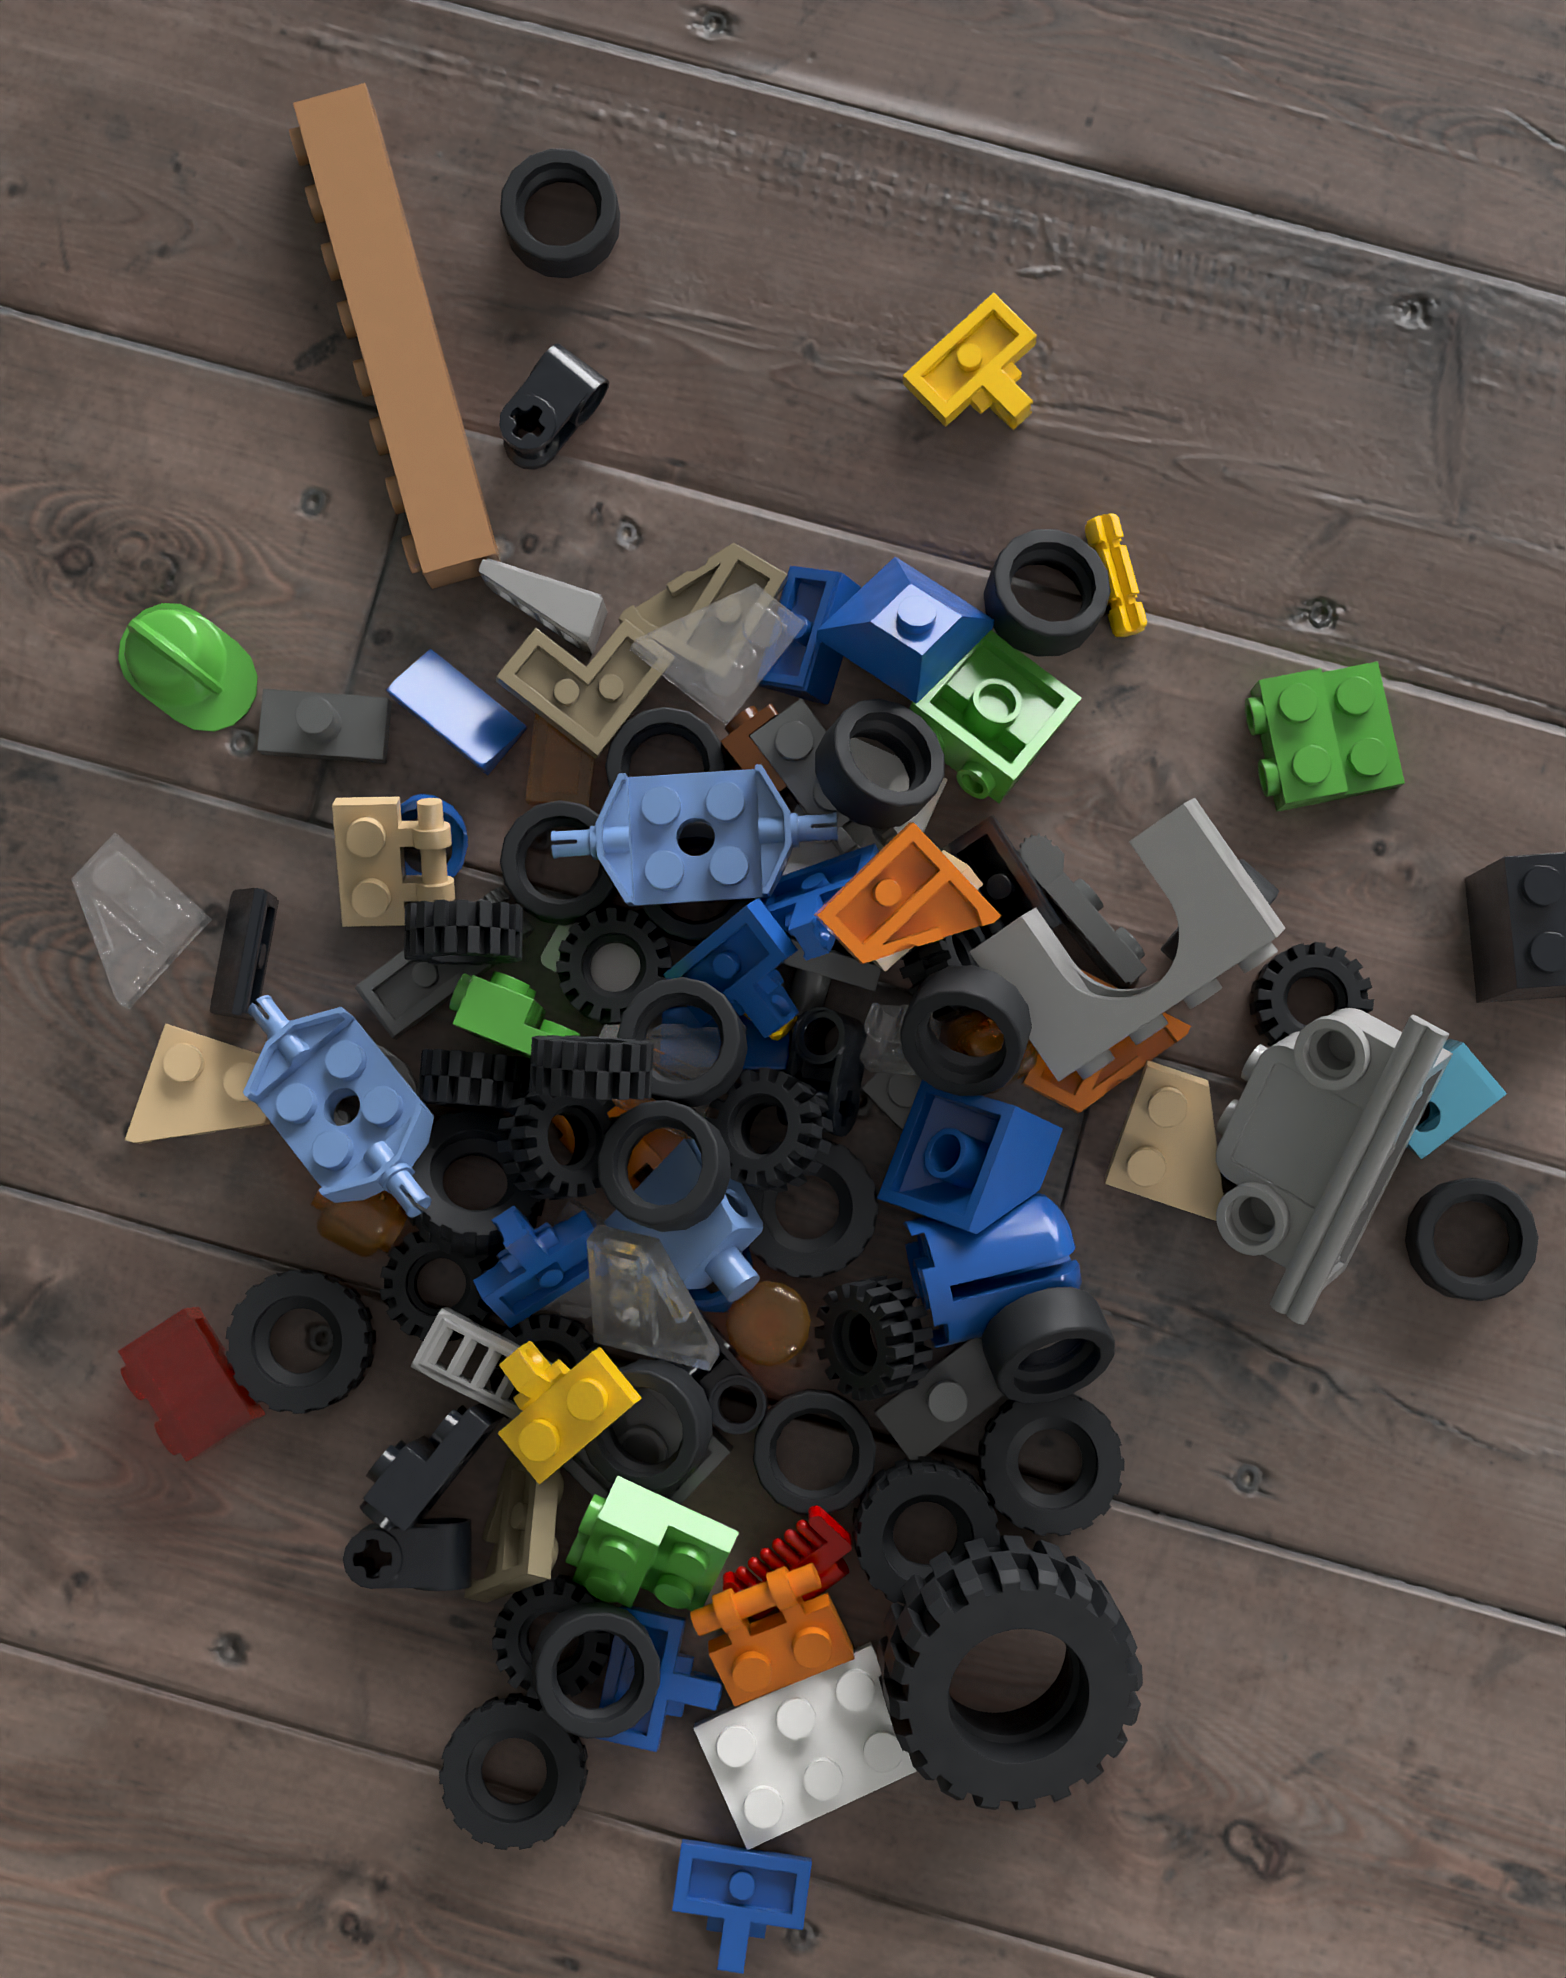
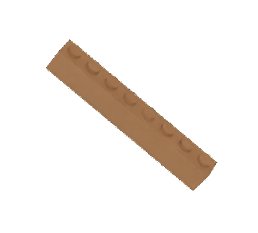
(396, 335)

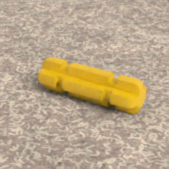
(1126, 614)

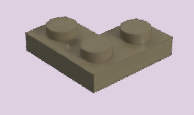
(577, 699)

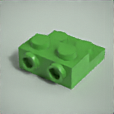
(994, 716)
(1324, 735)
(502, 1012)
(648, 1544)

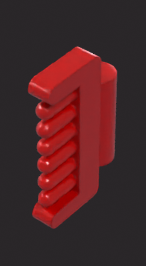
(827, 1547)

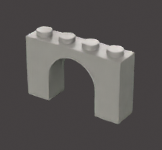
(1219, 924)

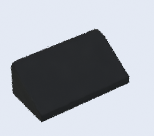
(1003, 874)
(244, 952)

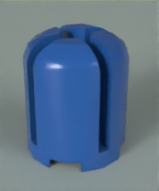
(975, 1276)

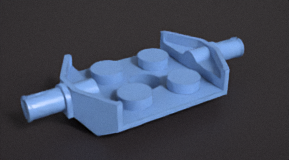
(642, 826)
(305, 1075)

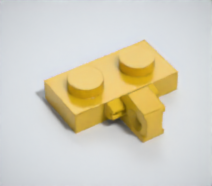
(976, 367)
(561, 1406)

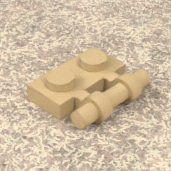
(372, 858)

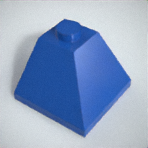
(905, 629)
(967, 1158)

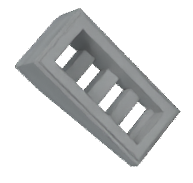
(559, 606)
(451, 1376)

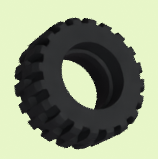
(1022, 1750)

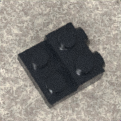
(418, 1473)

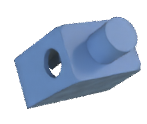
(713, 1246)

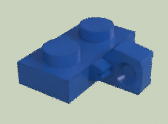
(806, 891)
(742, 965)
(535, 1264)
(677, 1680)
(741, 1893)

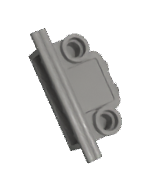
(1321, 1142)

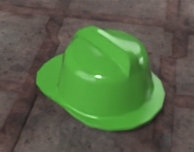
(188, 667)

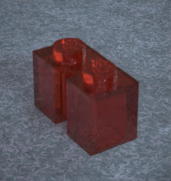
(188, 1384)

